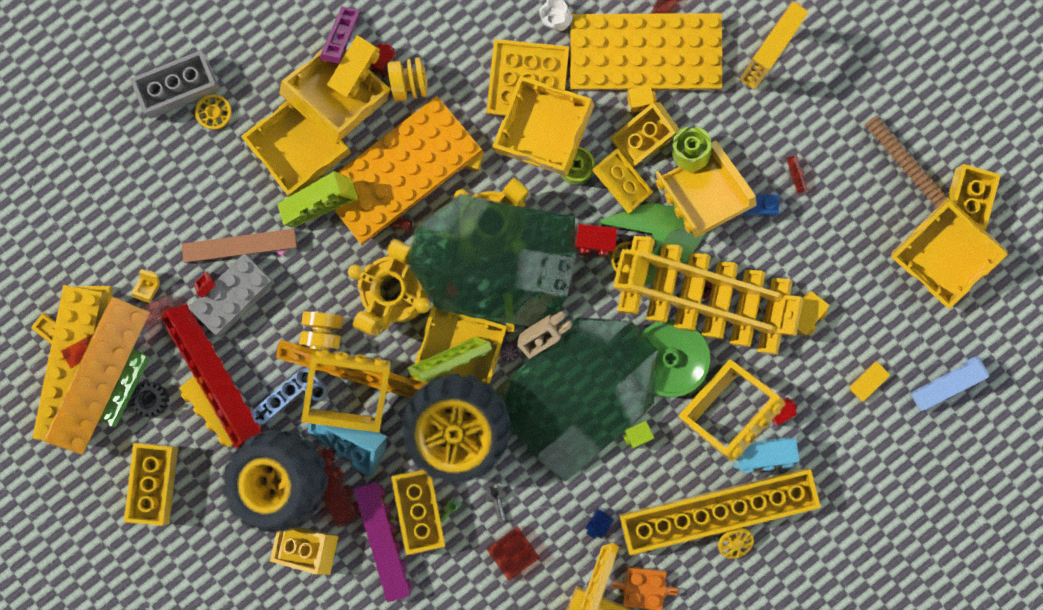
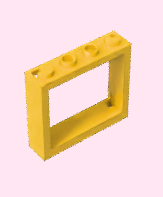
(774, 45)
(709, 395)
(340, 419)

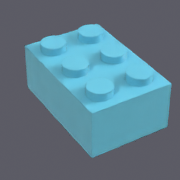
(767, 454)

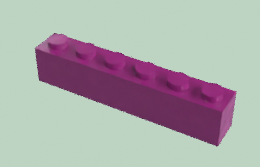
(383, 542)

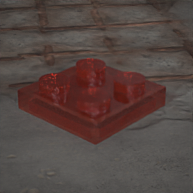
(513, 553)

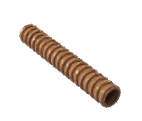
(906, 161)

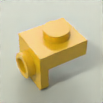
(146, 286)

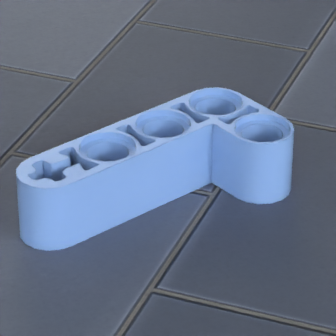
(950, 384)
(285, 398)

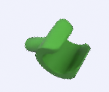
(451, 507)

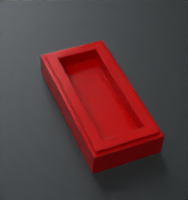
(204, 284)

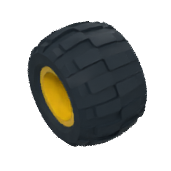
(300, 475)

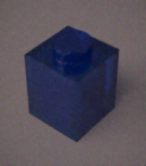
(598, 524)

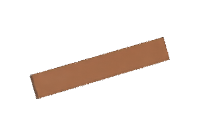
(239, 245)

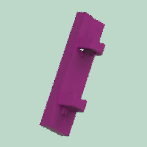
(340, 35)

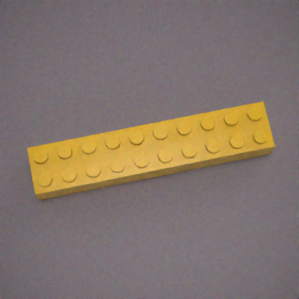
(719, 511)

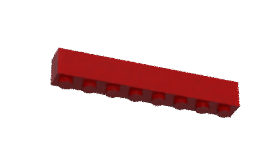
(210, 374)

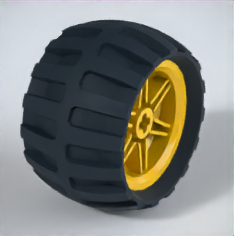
(479, 451)

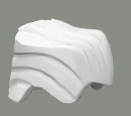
(555, 15)

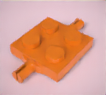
(644, 588)

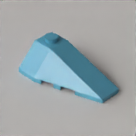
(358, 446)

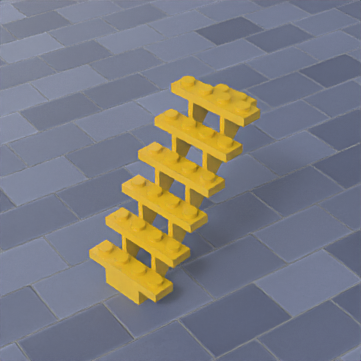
(781, 311)

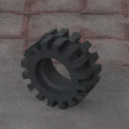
(139, 394)

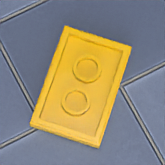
(622, 181)

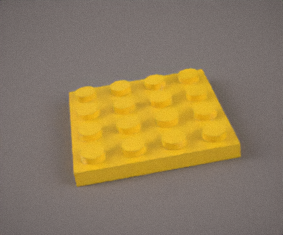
(525, 59)

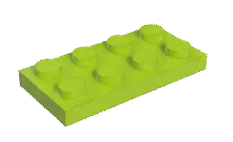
(446, 360)

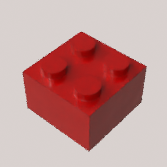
(595, 240)

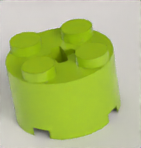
(691, 149)

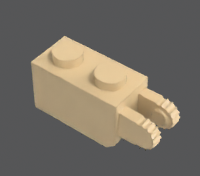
(542, 334)

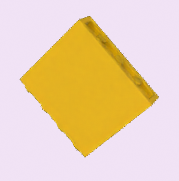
(707, 195)

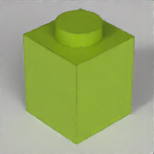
(637, 434)

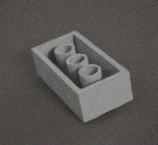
(175, 84)
(232, 296)

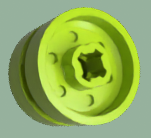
(580, 175)

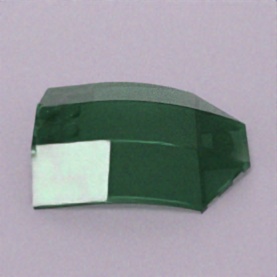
(495, 260)
(581, 392)

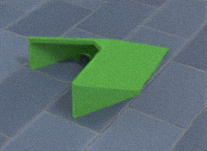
(662, 224)

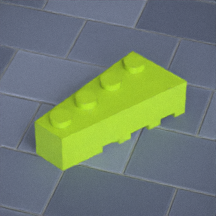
(317, 199)

